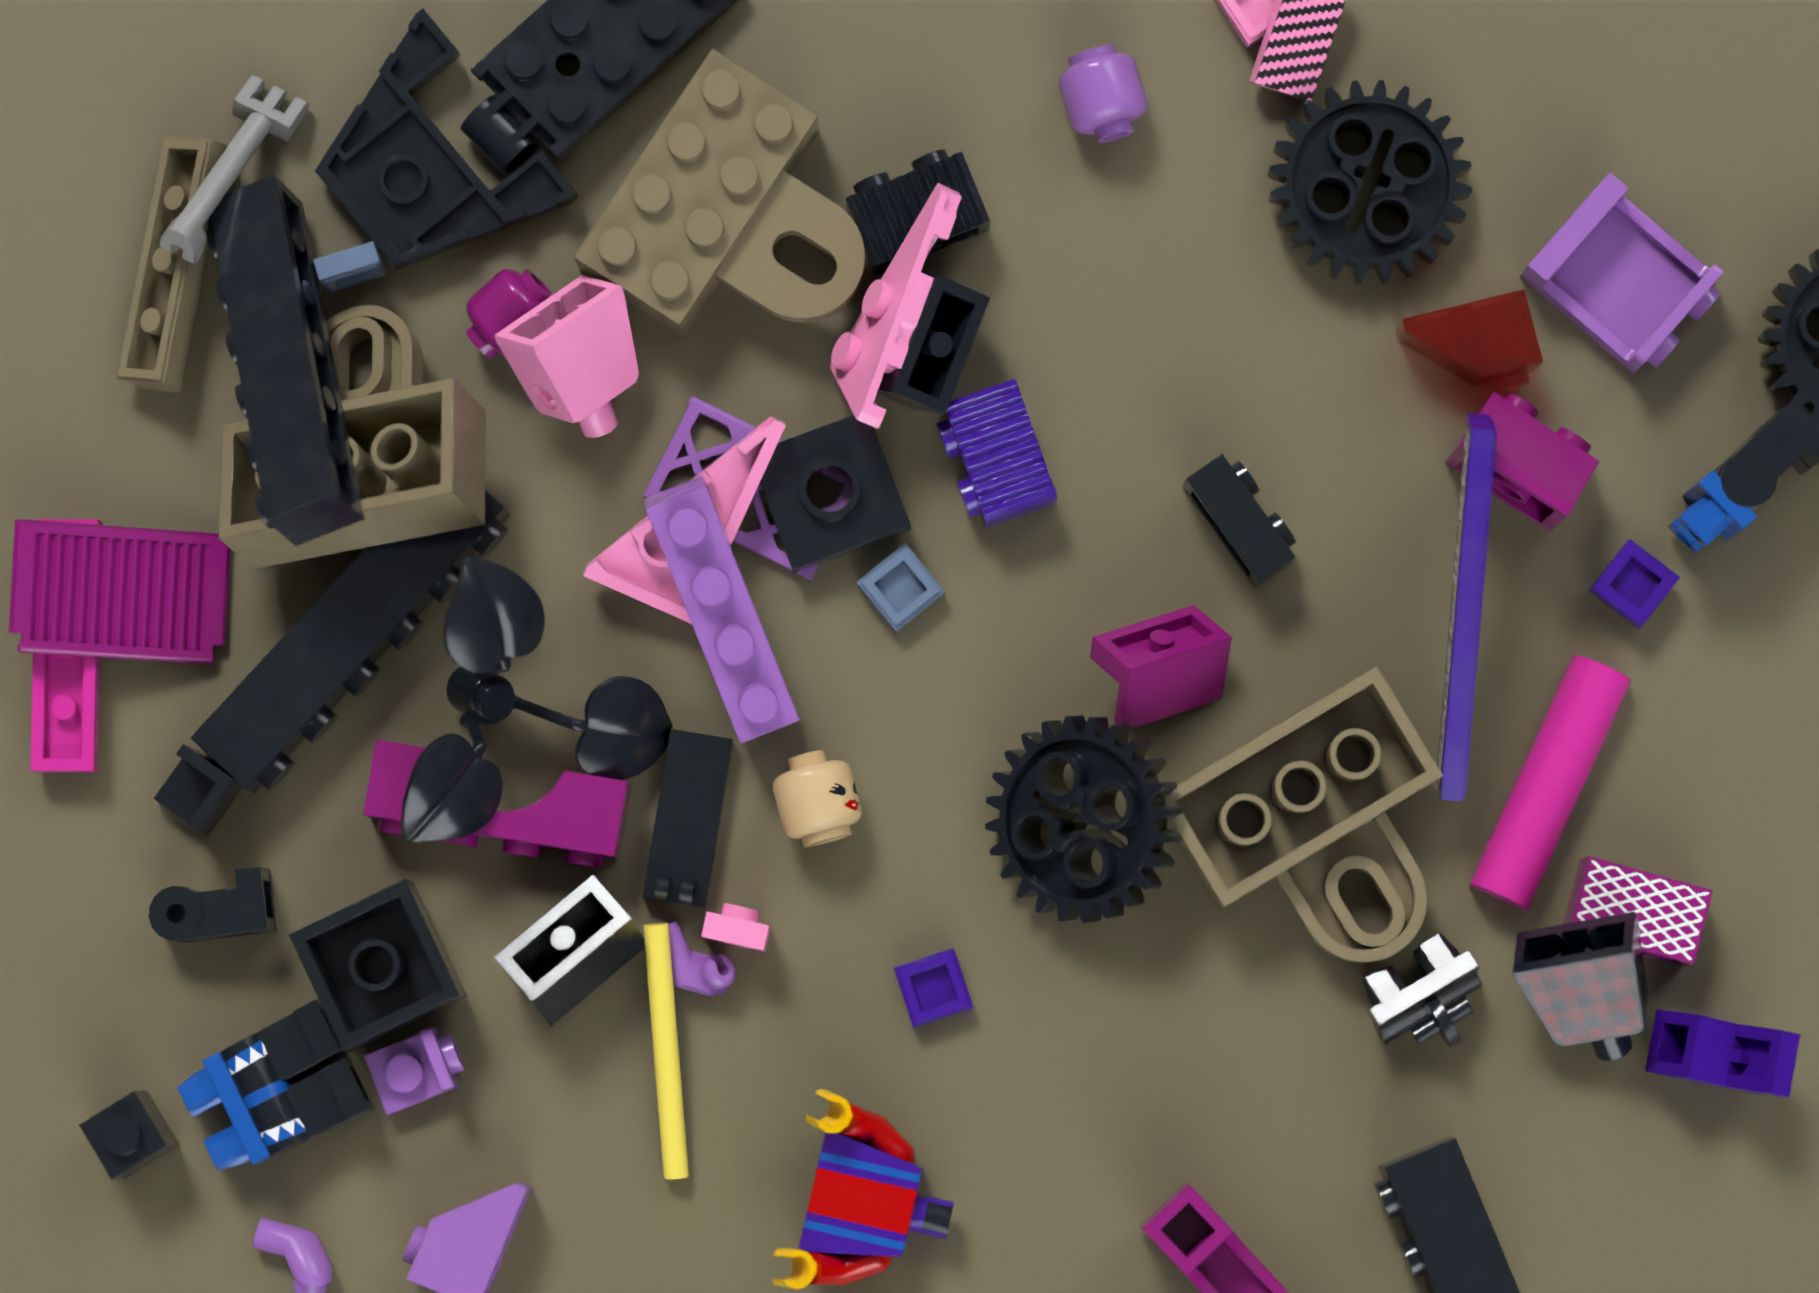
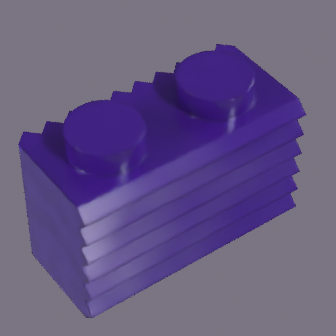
(997, 453)

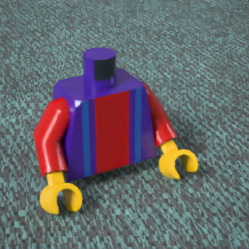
(860, 1200)

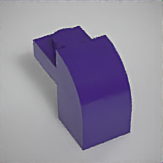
(1722, 1053)

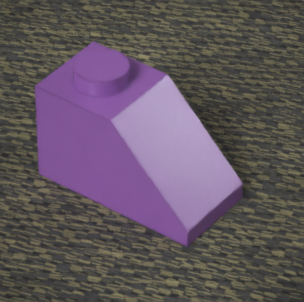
(466, 1244)

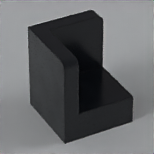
(198, 790)

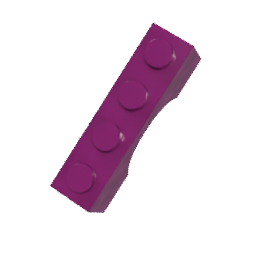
(577, 816)
(1206, 1247)

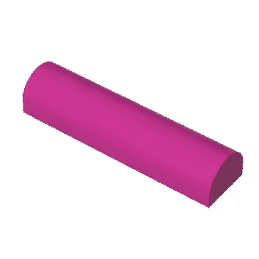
(1550, 781)

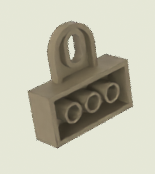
(717, 201)
(410, 445)
(1309, 809)

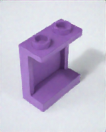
(1622, 277)

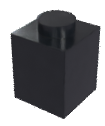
(129, 1134)

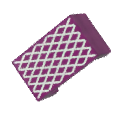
(1667, 910)

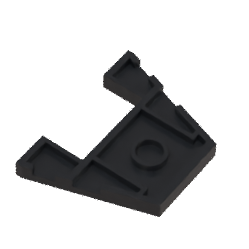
(409, 180)

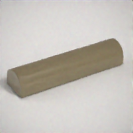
(165, 284)

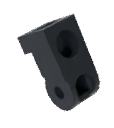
(196, 916)

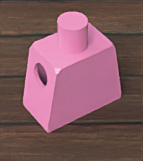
(575, 353)

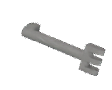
(260, 118)

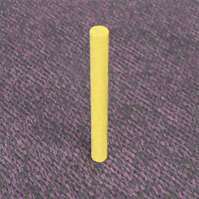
(666, 1051)

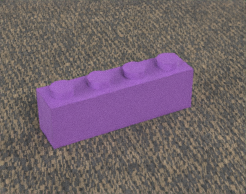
(721, 609)

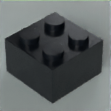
(377, 965)

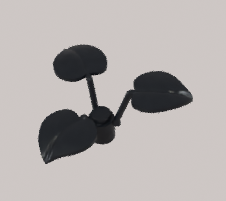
(485, 624)

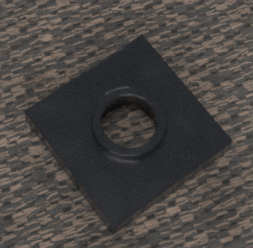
(869, 516)

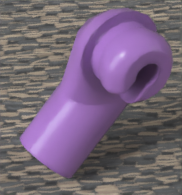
(697, 970)
(302, 1251)

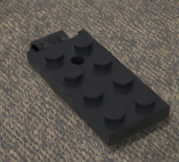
(618, 53)

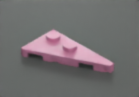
(891, 311)
(636, 560)

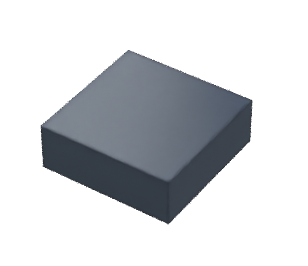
(350, 267)
(900, 587)

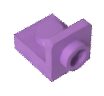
(415, 1069)

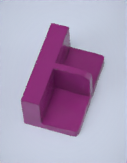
(1164, 664)

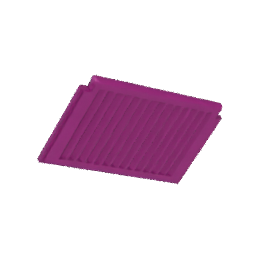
(118, 592)

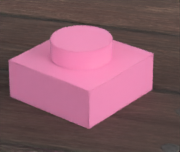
(737, 927)

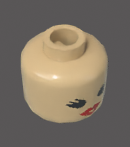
(817, 799)

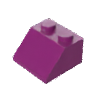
(1534, 466)

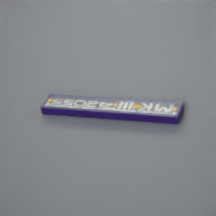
(1466, 605)

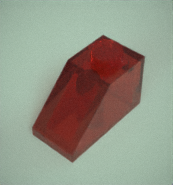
(1478, 340)

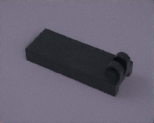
(688, 818)

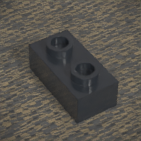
(1227, 503)

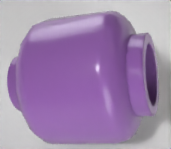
(1103, 93)

